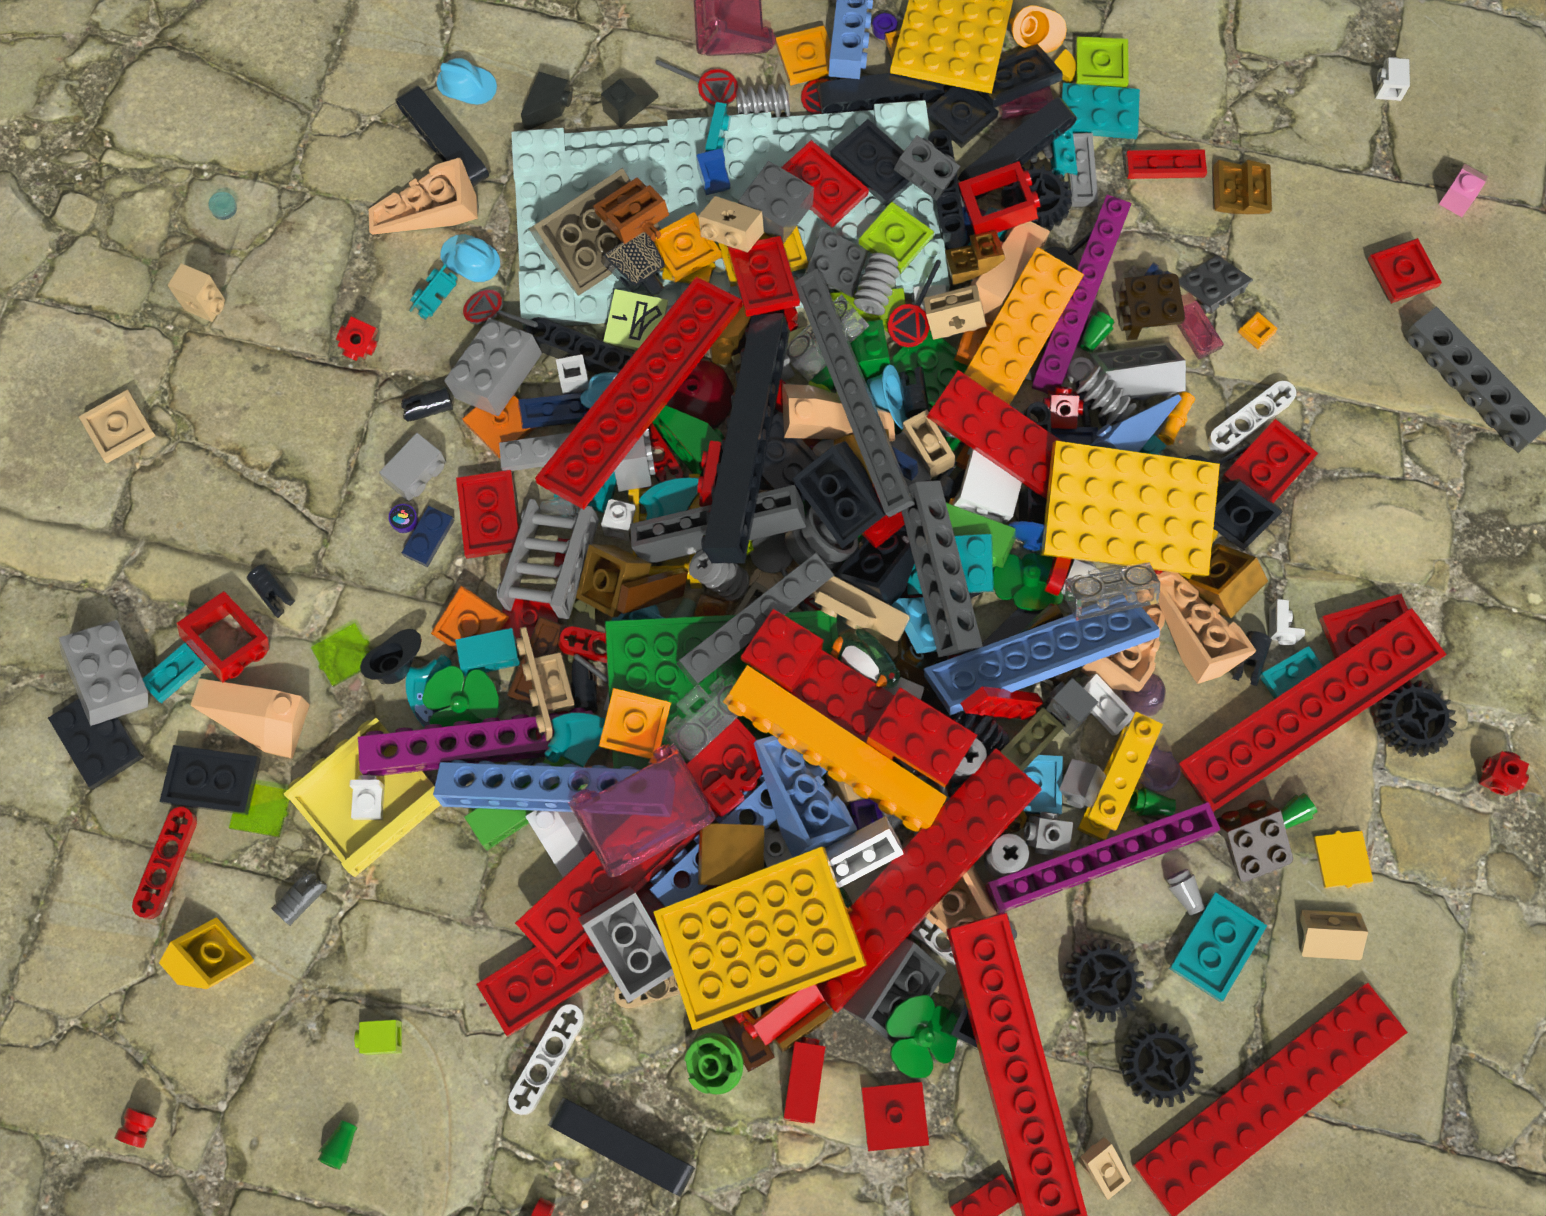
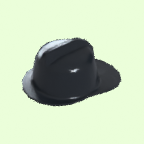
(393, 658)

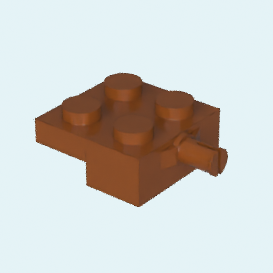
(633, 211)

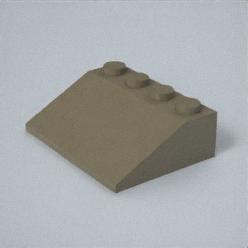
(578, 238)

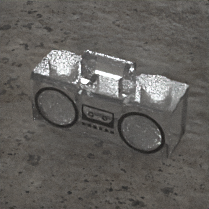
(804, 348)
(1112, 590)
(704, 725)

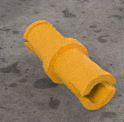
(1176, 419)

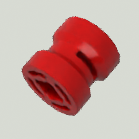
(135, 1127)

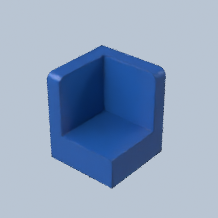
(712, 171)

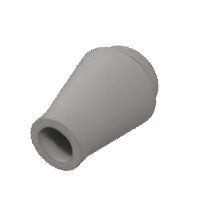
(1186, 890)

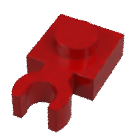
(727, 793)

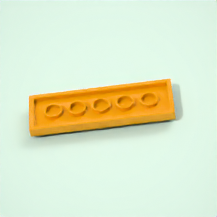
(1023, 325)

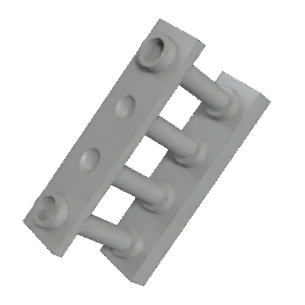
(568, 573)

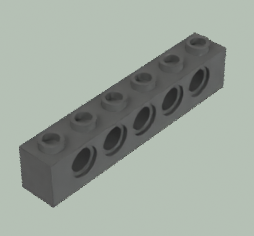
(1476, 365)
(940, 571)

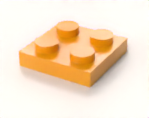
(805, 54)
(684, 248)
(634, 723)

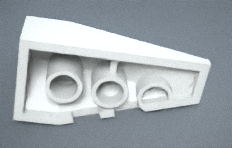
(560, 837)

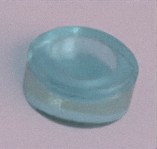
(222, 205)

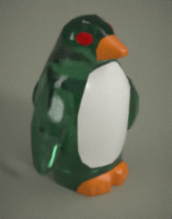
(867, 657)

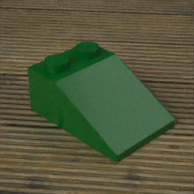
(870, 352)
(686, 436)

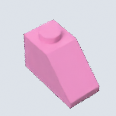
(1463, 190)

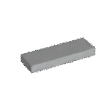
(1084, 183)

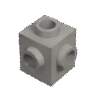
(1048, 833)

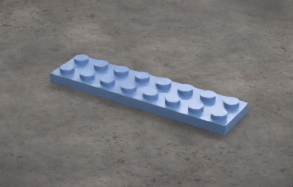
(1038, 654)

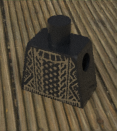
(636, 264)

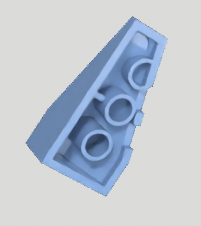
(1136, 430)
(802, 805)

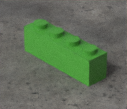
(969, 523)
(496, 825)

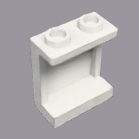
(987, 489)

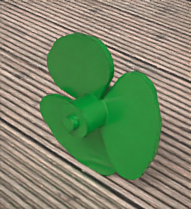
(1023, 581)
(474, 704)
(920, 1024)

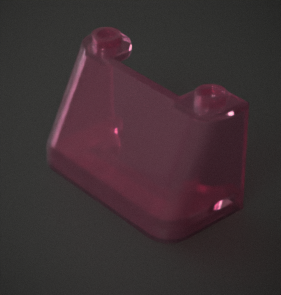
(731, 28)
(642, 812)

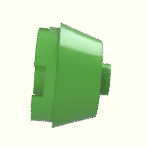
(714, 1063)

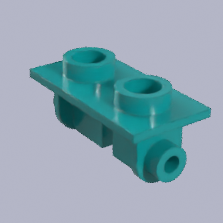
(1064, 154)
(426, 300)

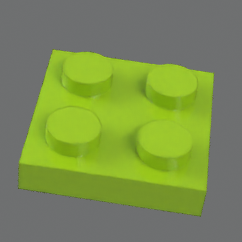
(1102, 61)
(896, 235)

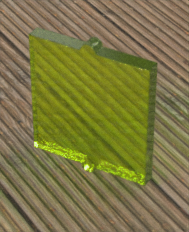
(341, 654)
(265, 813)

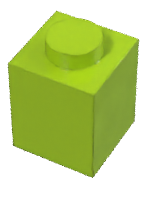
(379, 1037)

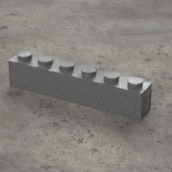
(682, 532)
(744, 626)

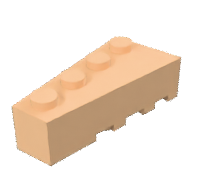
(999, 281)

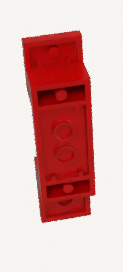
(887, 722)

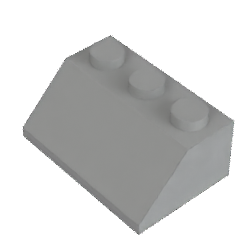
(1144, 370)

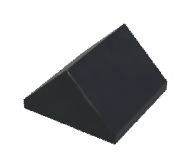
(1242, 512)

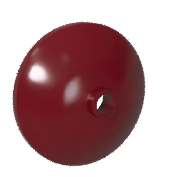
(712, 397)

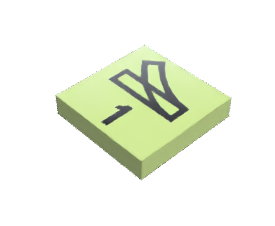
(633, 318)

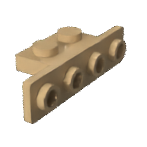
(860, 608)
(549, 682)

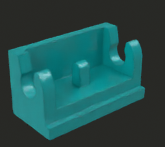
(488, 651)

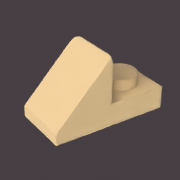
(1104, 1168)

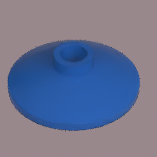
(1029, 533)

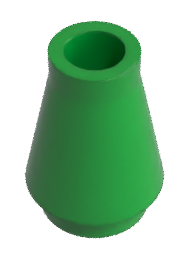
(1096, 331)
(1149, 803)
(1298, 810)
(337, 1147)

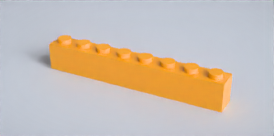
(834, 750)

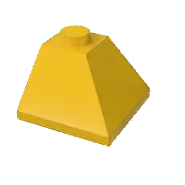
(204, 956)

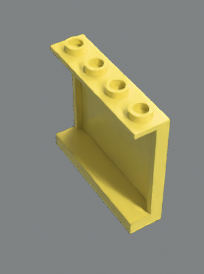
(326, 803)

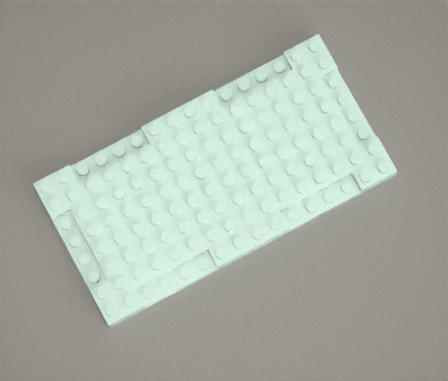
(560, 166)

